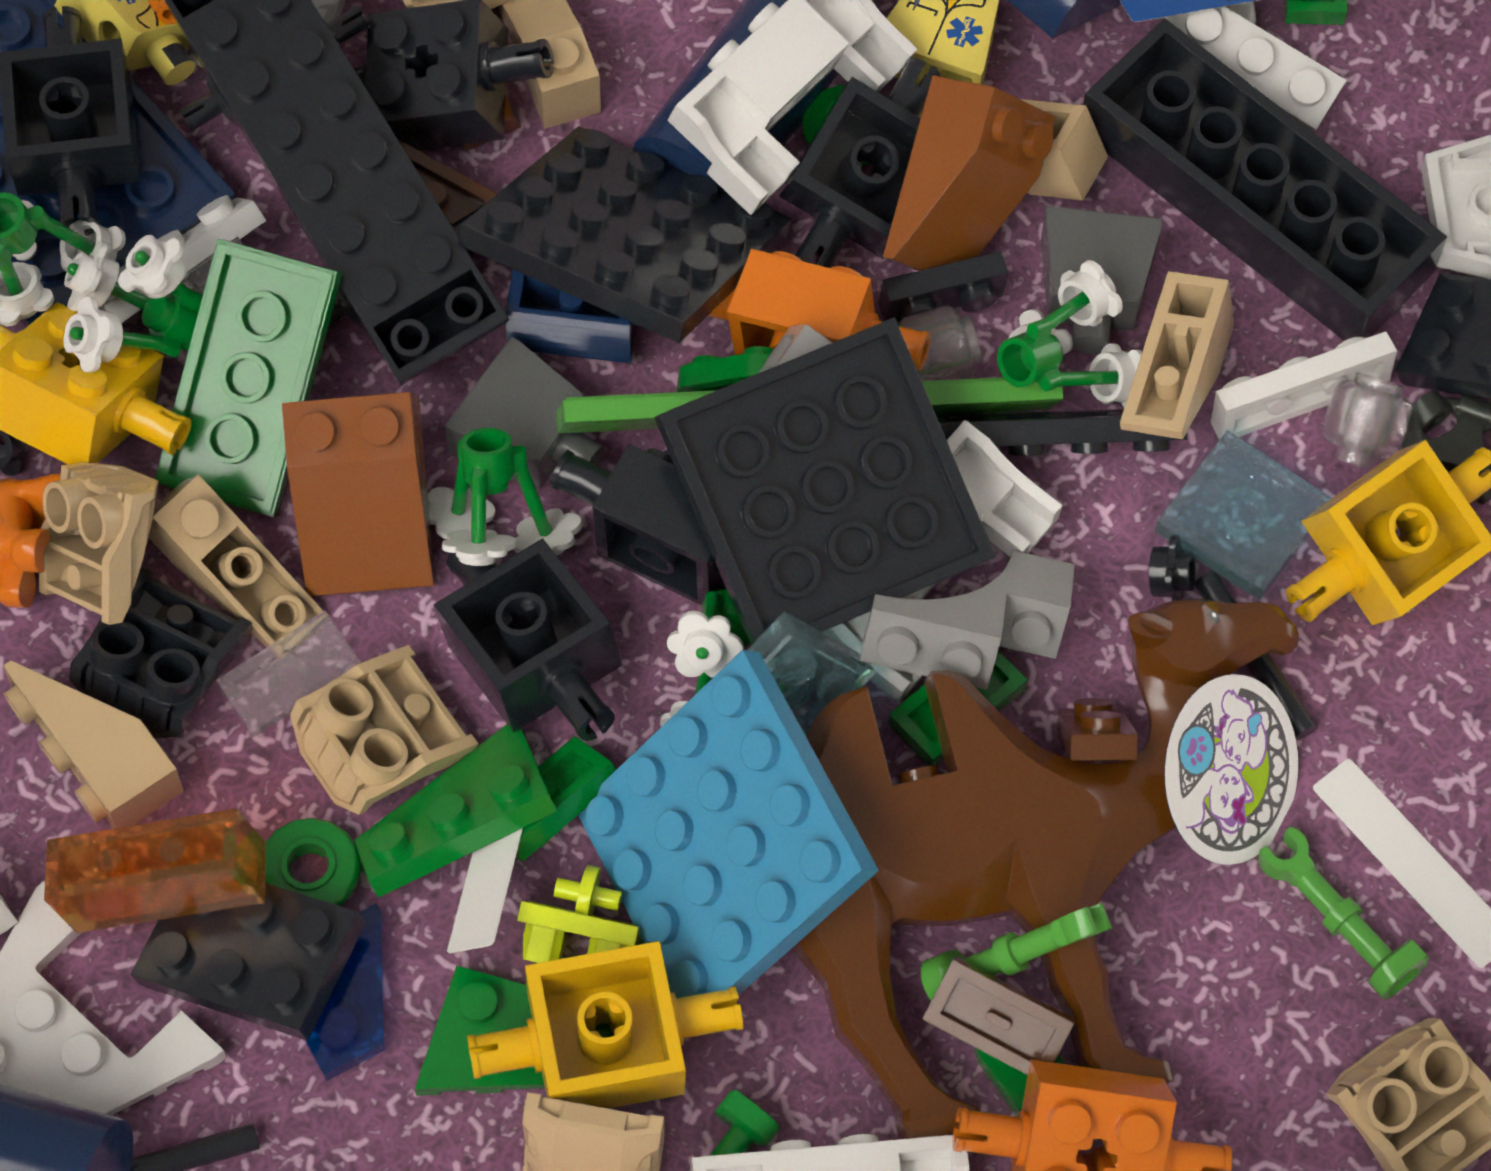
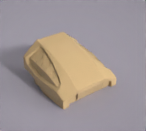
(98, 535)
(377, 731)
(1432, 1098)
(588, 1137)

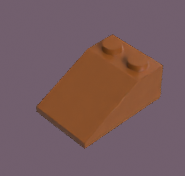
(965, 172)
(359, 492)

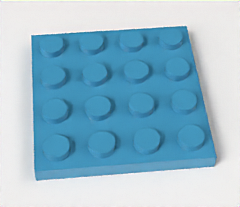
(727, 834)

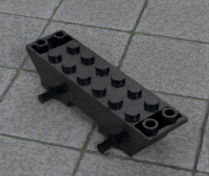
(341, 173)

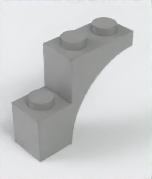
(963, 633)

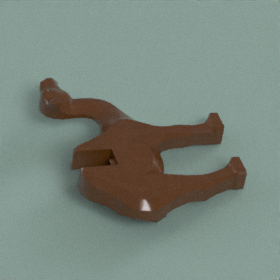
(1004, 839)

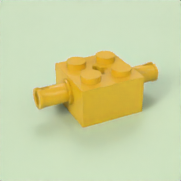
(76, 412)
(1360, 540)
(616, 988)

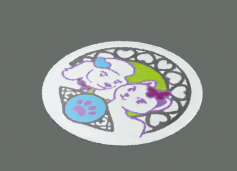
(1231, 769)

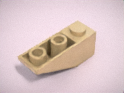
(228, 561)
(106, 749)

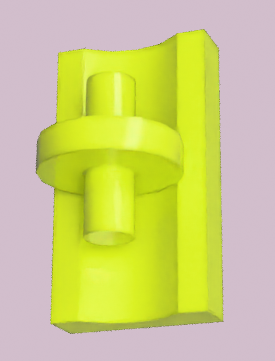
(548, 925)

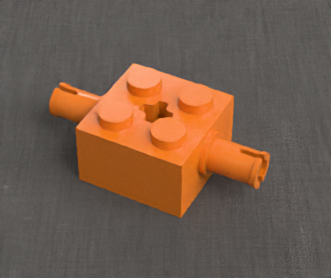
(786, 292)
(1074, 1105)

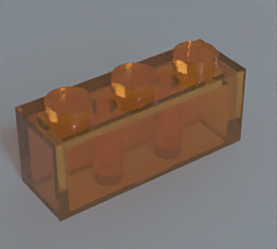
(155, 870)

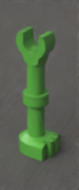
(1013, 952)
(1390, 968)

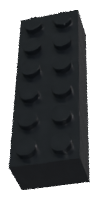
(1262, 183)

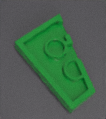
(457, 813)
(477, 1006)

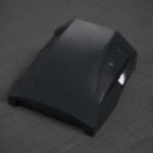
(159, 656)

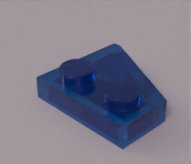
(353, 1018)

